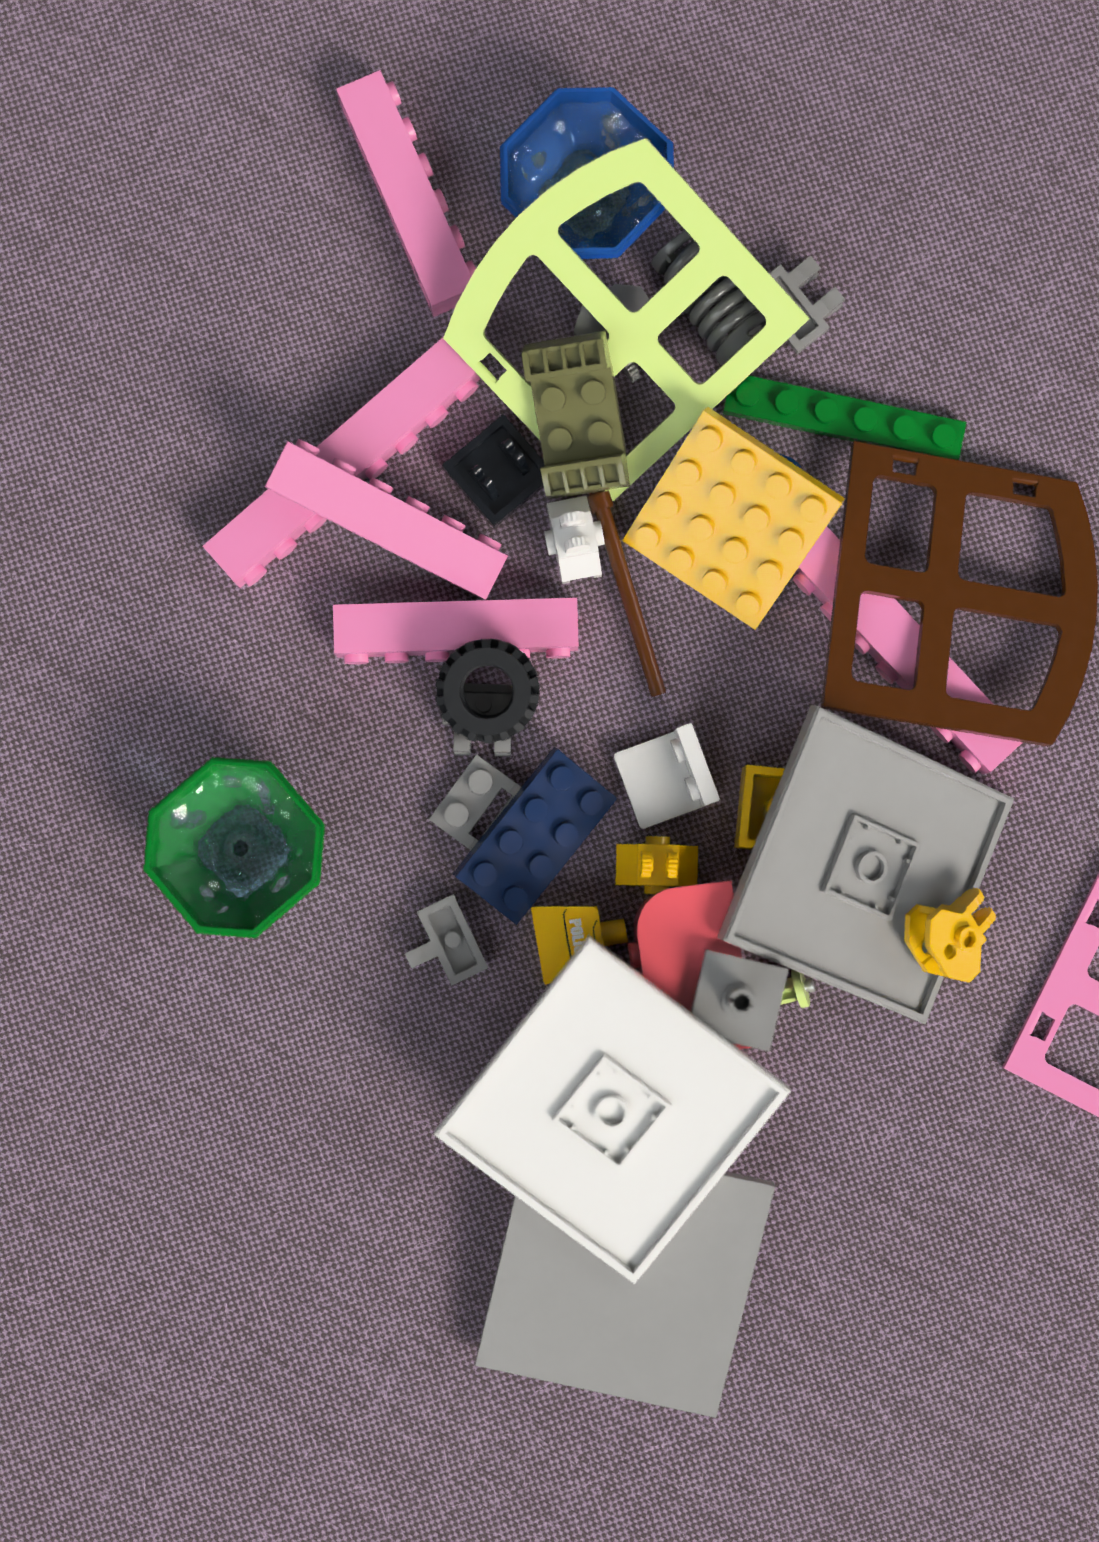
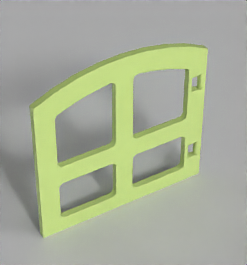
(631, 334)

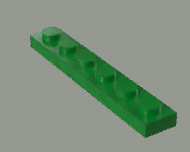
(845, 417)

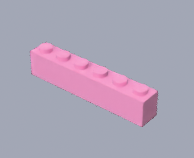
(406, 190)
(385, 520)
(444, 626)

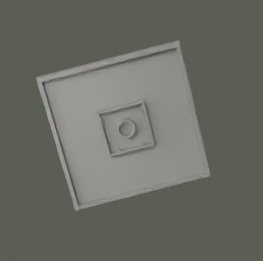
(853, 848)
(658, 1341)

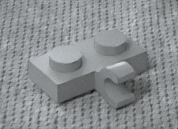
(449, 941)

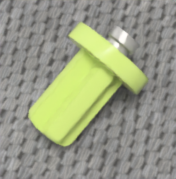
(797, 989)

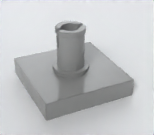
(739, 998)

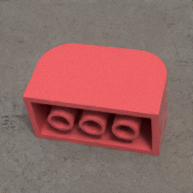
(673, 935)

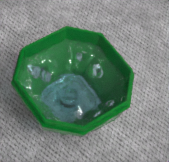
(194, 841)

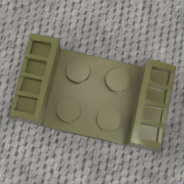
(577, 414)

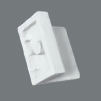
(666, 777)

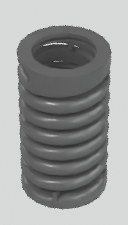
(730, 301)

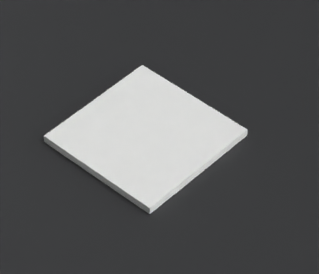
(612, 1110)

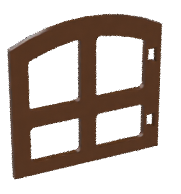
(943, 591)

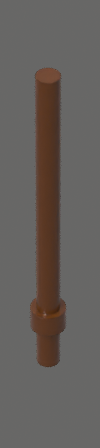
(600, 504)

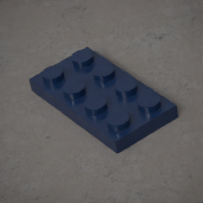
(535, 835)

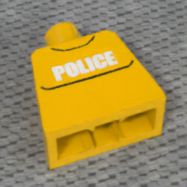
(564, 929)

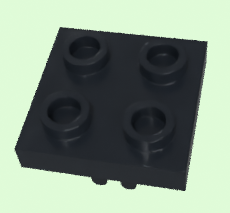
(497, 471)

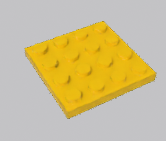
(732, 518)

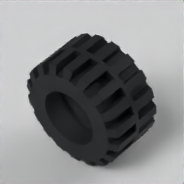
(451, 690)

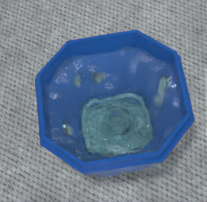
(567, 134)

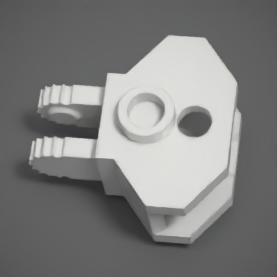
(574, 539)

